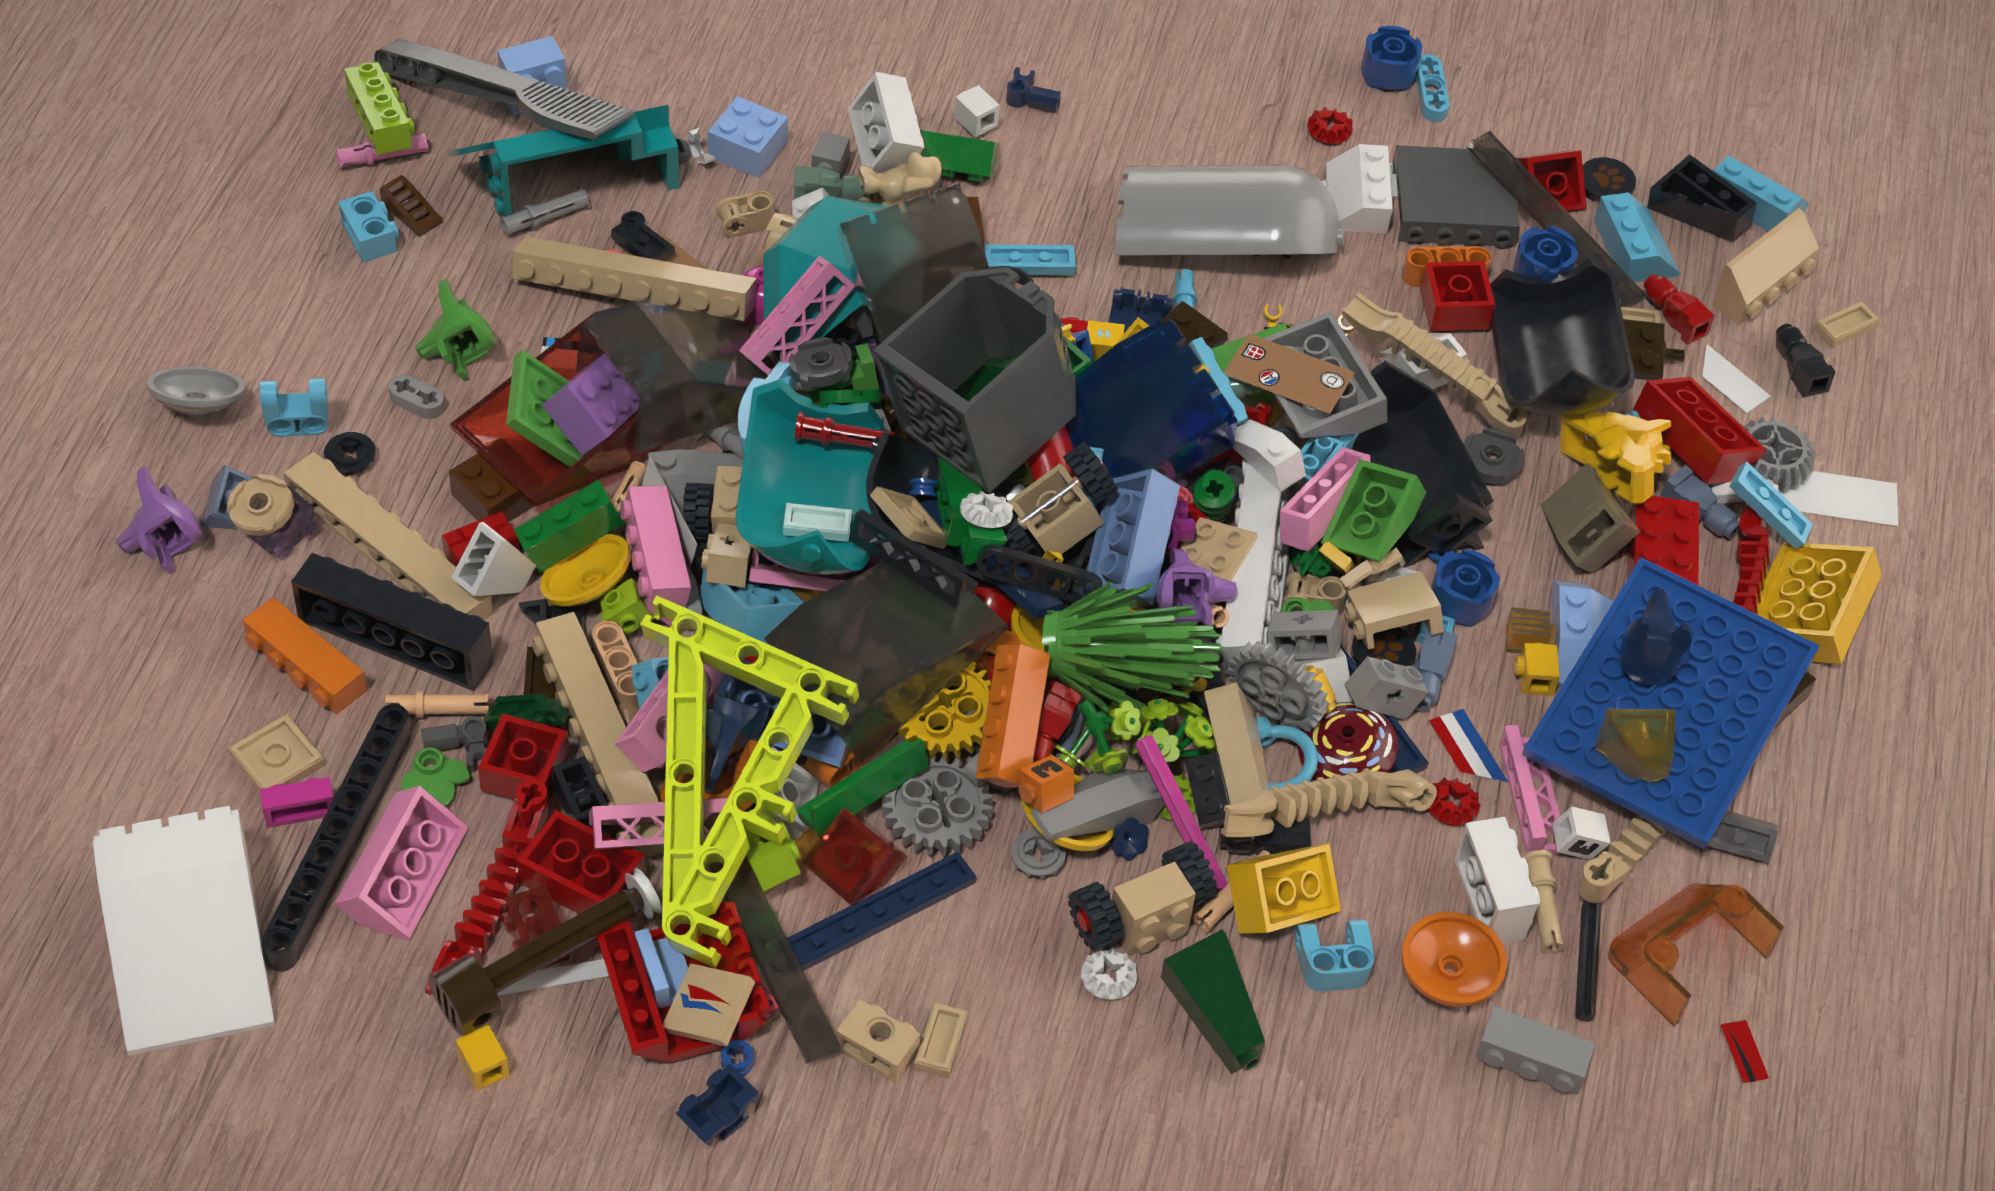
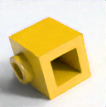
(1538, 669)

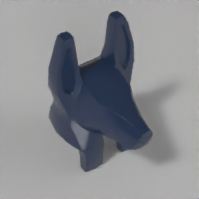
(1653, 645)
(729, 729)

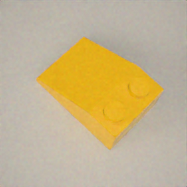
(1283, 889)

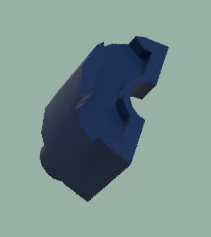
(721, 1107)

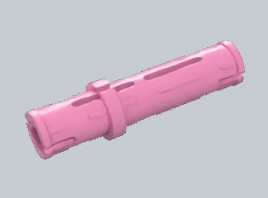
(366, 153)

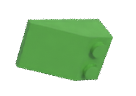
(1374, 510)

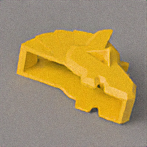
(1623, 453)

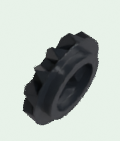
(350, 443)

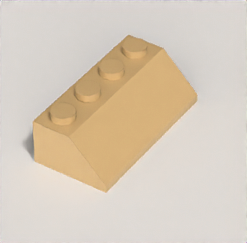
(1767, 268)

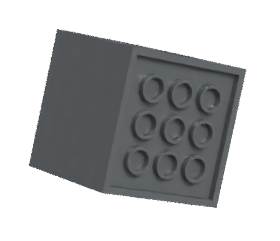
(948, 341)

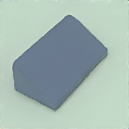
(216, 510)

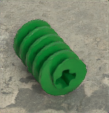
(1215, 495)

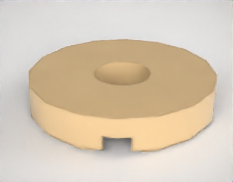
(264, 520)

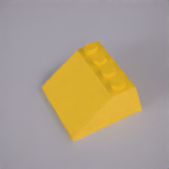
(1821, 594)

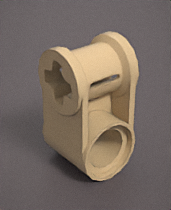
(749, 213)
(1315, 587)

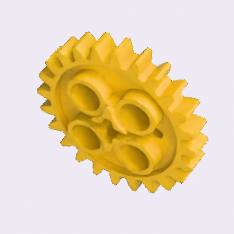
(959, 729)

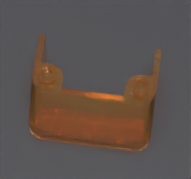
(1647, 948)

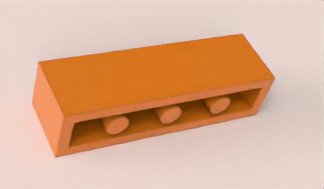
(304, 656)
(1012, 714)

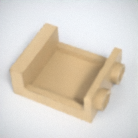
(1392, 605)

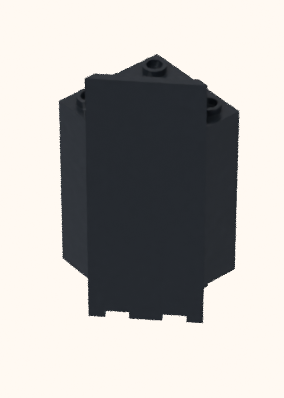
(1426, 444)

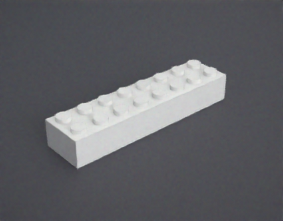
(1264, 569)

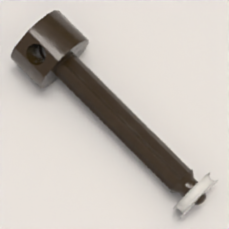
(470, 992)

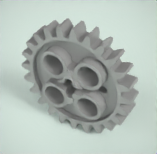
(1278, 686)
(908, 813)

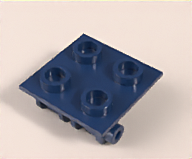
(1128, 307)

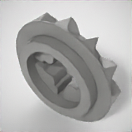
(1023, 849)

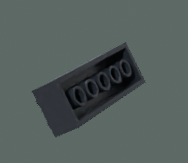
(393, 621)

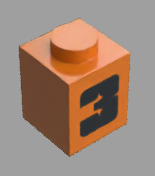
(1046, 783)

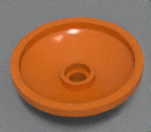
(1456, 944)

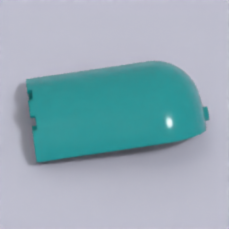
(804, 473)

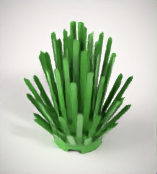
(1125, 646)

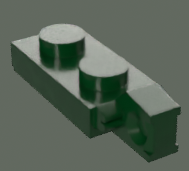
(530, 707)

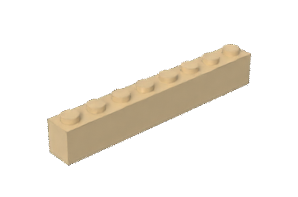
(634, 278)
(381, 535)
(593, 718)

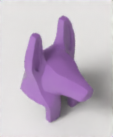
(159, 523)
(1192, 585)

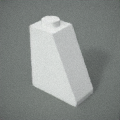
(492, 565)

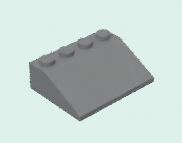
(1362, 402)

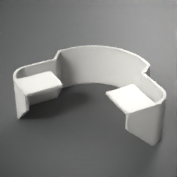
(696, 149)

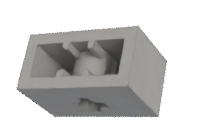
(1306, 633)
(1386, 687)

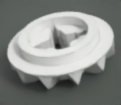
(977, 510)
(1104, 986)

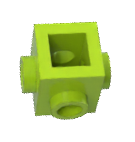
(624, 607)

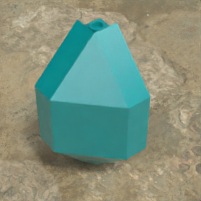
(797, 250)

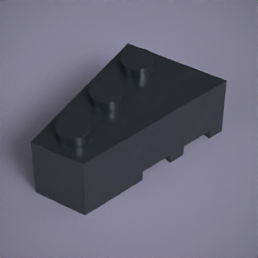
(1702, 199)

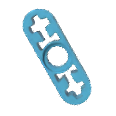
(1428, 96)

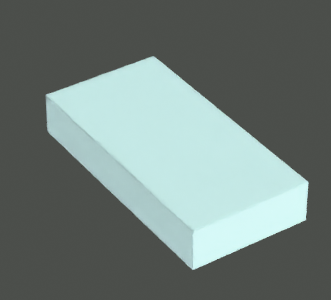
(804, 519)

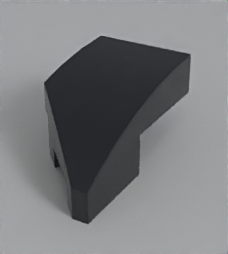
(540, 610)

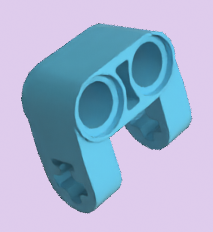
(296, 412)
(1335, 958)

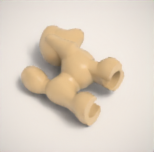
(918, 174)

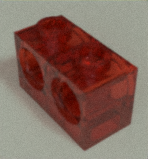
(525, 929)

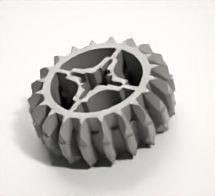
(1788, 453)

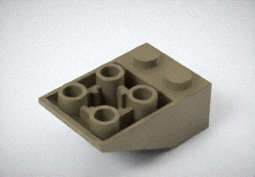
(1588, 520)

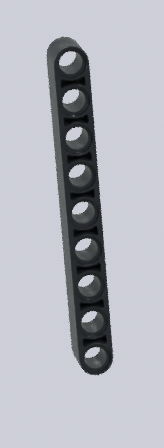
(332, 848)

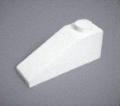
(1270, 454)

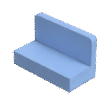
(663, 967)

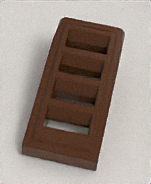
(401, 190)

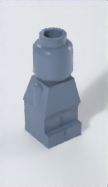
(1687, 487)
(1434, 663)

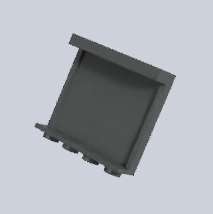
(1451, 199)

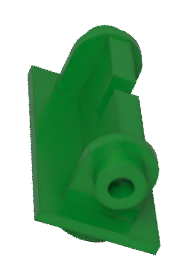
(1309, 561)

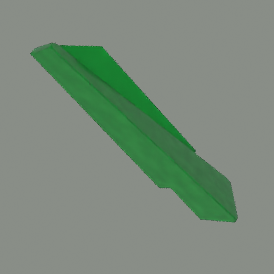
(956, 529)

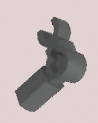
(470, 733)

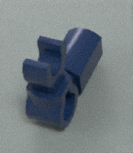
(1040, 98)

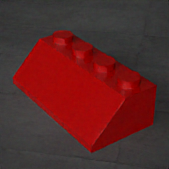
(1700, 428)

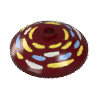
(1370, 747)

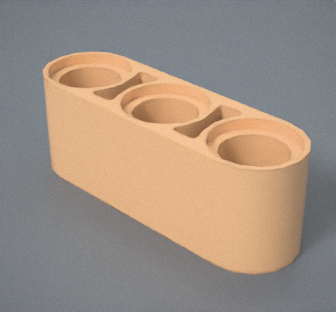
(614, 652)

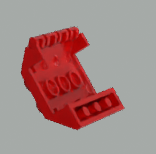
(636, 1001)

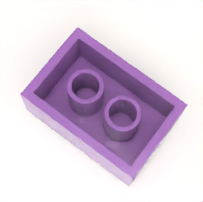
(592, 404)

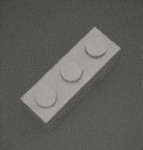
(1535, 1050)

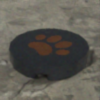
(1607, 177)
(1389, 644)

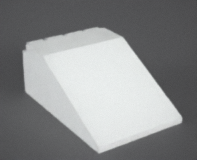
(182, 930)

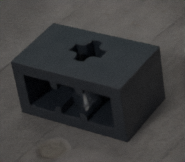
(578, 790)

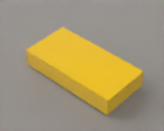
(1336, 558)

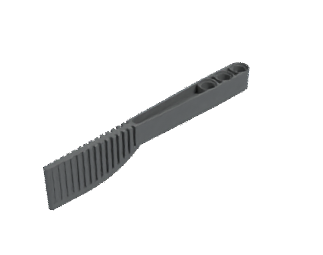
(538, 102)

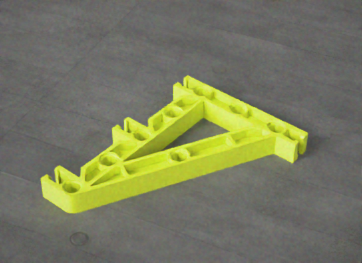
(688, 888)

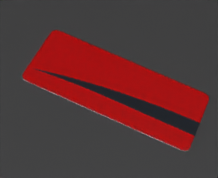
(1744, 1051)

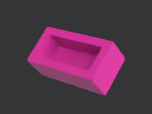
(296, 801)

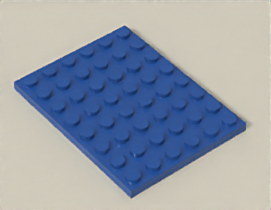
(1722, 695)

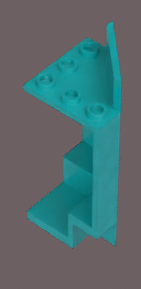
(636, 138)

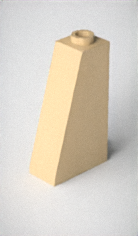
(1237, 742)

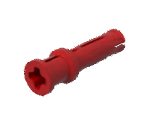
(824, 430)

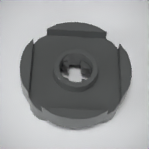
(811, 374)
(1508, 458)

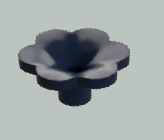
(1130, 838)

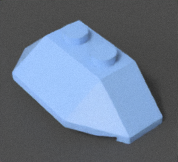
(1576, 615)

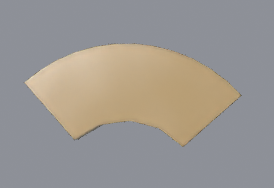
(1373, 571)

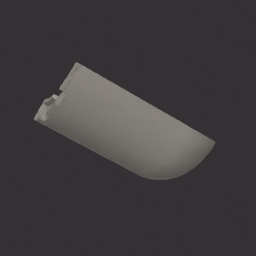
(1226, 211)

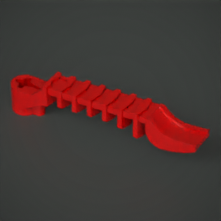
(1753, 556)
(479, 924)

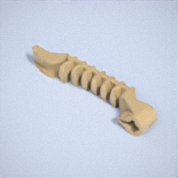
(1380, 324)
(1293, 802)
(1619, 860)

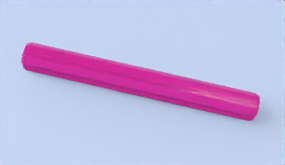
(1176, 802)

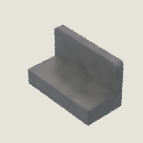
(1745, 836)

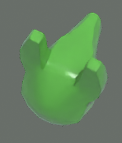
(457, 334)

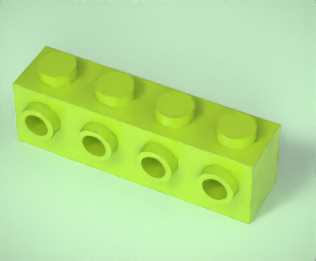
(379, 108)

